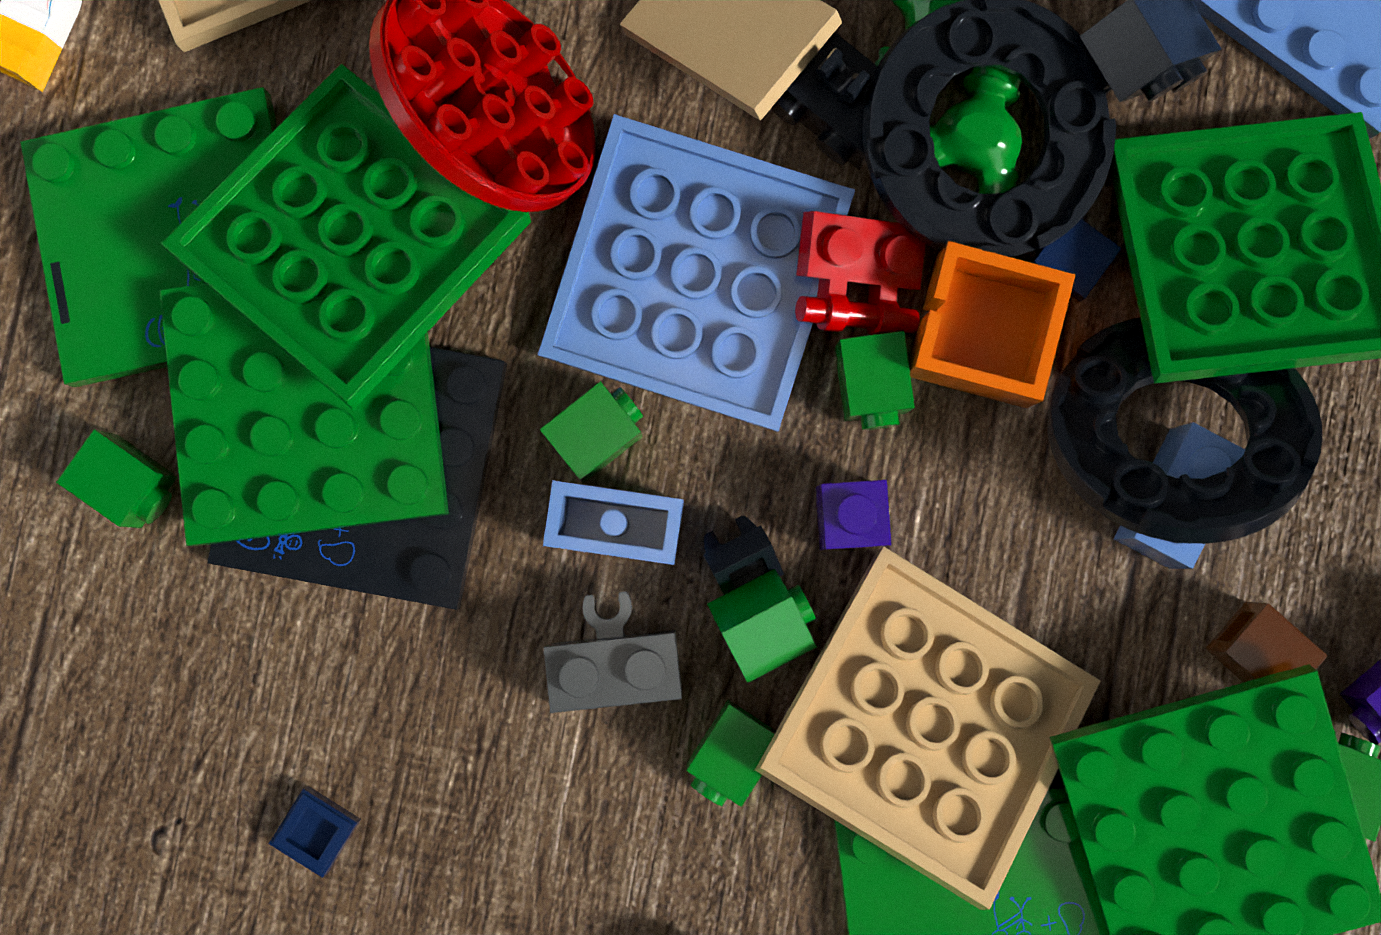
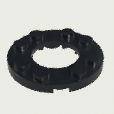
(1070, 93)
(1252, 494)

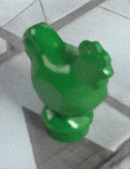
(980, 132)

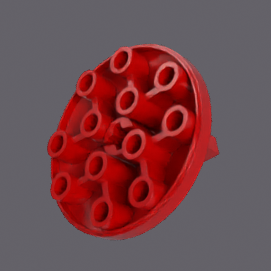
(480, 100)

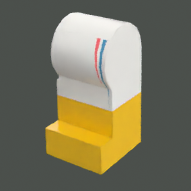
(34, 37)

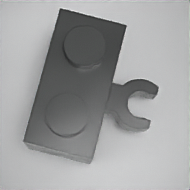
(613, 666)

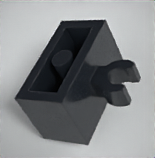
(1150, 47)
(831, 100)

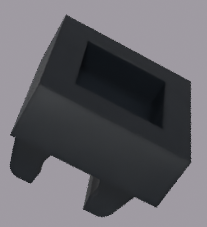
(742, 557)

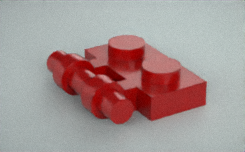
(860, 252)

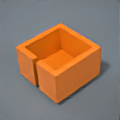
(990, 325)

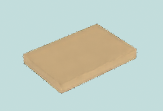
(735, 46)

